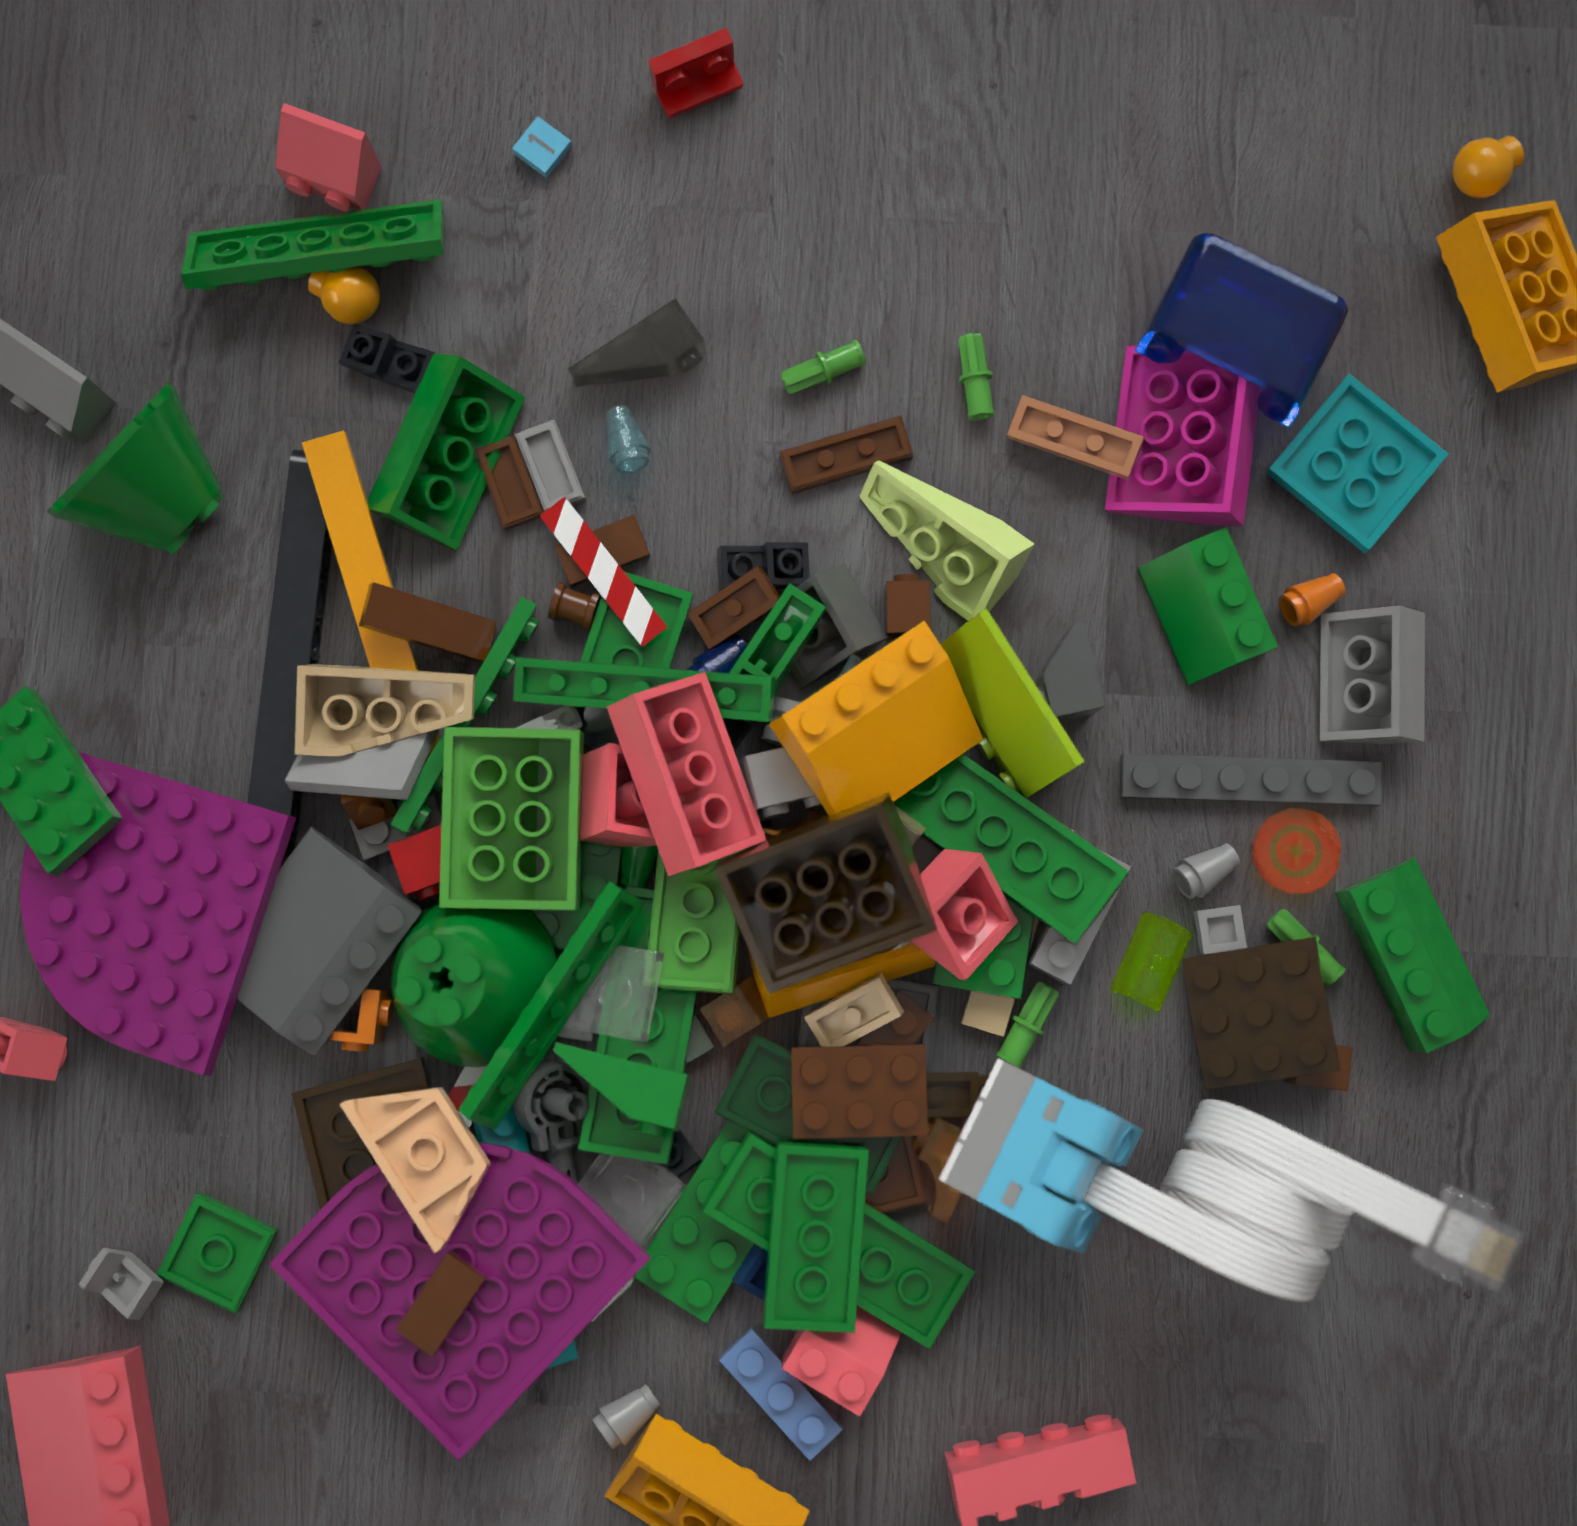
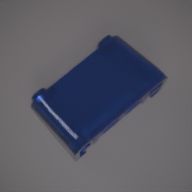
(1246, 320)

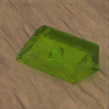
(1151, 960)

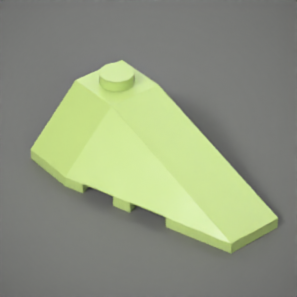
(957, 545)

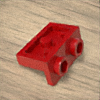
(695, 73)

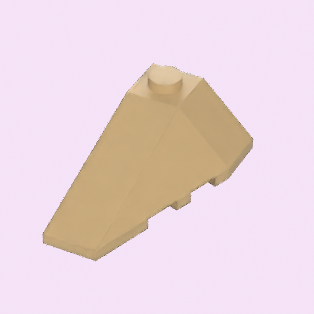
(367, 707)

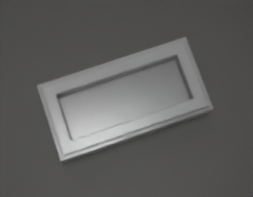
(549, 464)

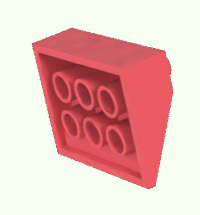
(88, 1442)

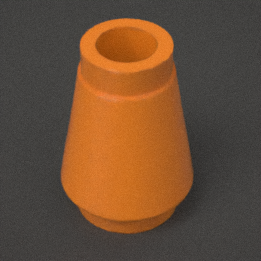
(1310, 599)

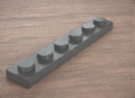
(1250, 779)

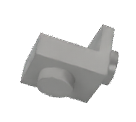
(122, 1281)

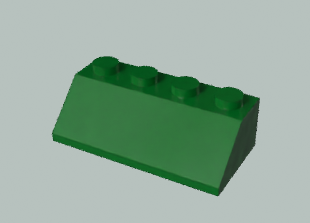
(432, 467)
(1413, 956)

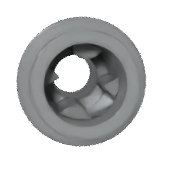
(1203, 871)
(626, 1416)

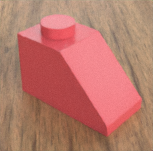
(30, 1050)

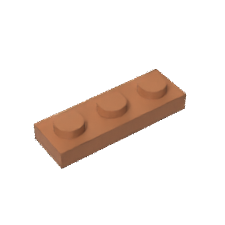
(1075, 437)

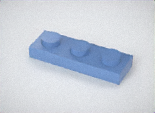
(780, 1393)

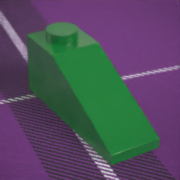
(781, 637)
(639, 1090)

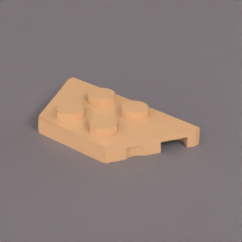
(423, 1155)

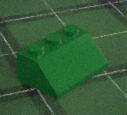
(1207, 607)

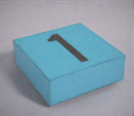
(542, 147)

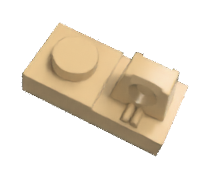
(854, 1013)

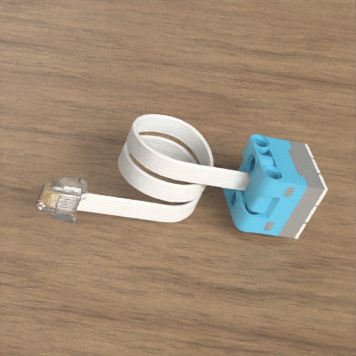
(1237, 1200)

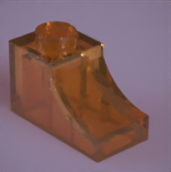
(736, 1013)
(936, 1151)

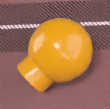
(1486, 165)
(346, 295)

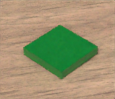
(217, 1252)

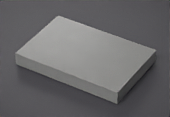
(373, 772)

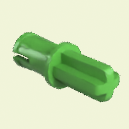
(823, 367)
(975, 376)
(1287, 928)
(1028, 1024)

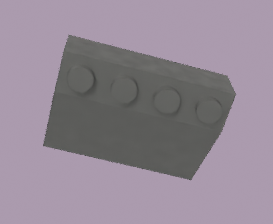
(322, 940)

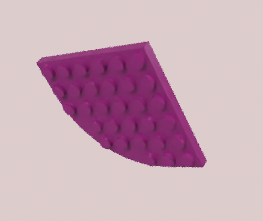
(157, 915)
(548, 1270)

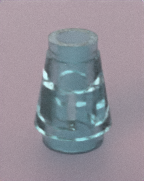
(625, 441)

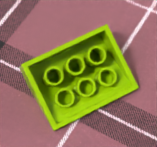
(1009, 708)

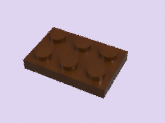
(859, 1091)

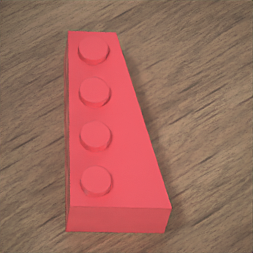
(1038, 1468)

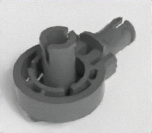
(554, 1113)

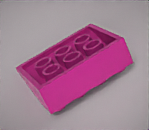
(1195, 441)

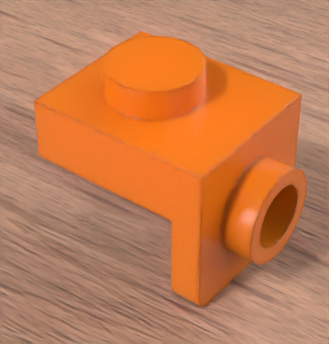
(373, 1016)

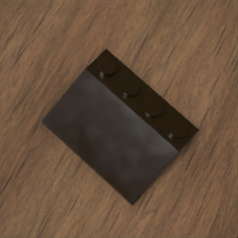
(827, 893)

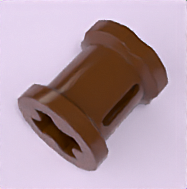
(574, 606)

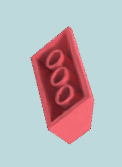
(686, 773)

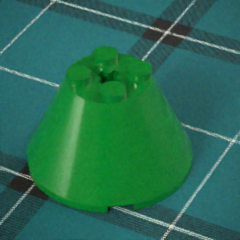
(146, 480)
(467, 978)

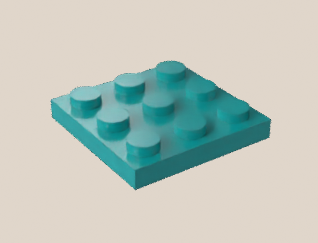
(1357, 463)

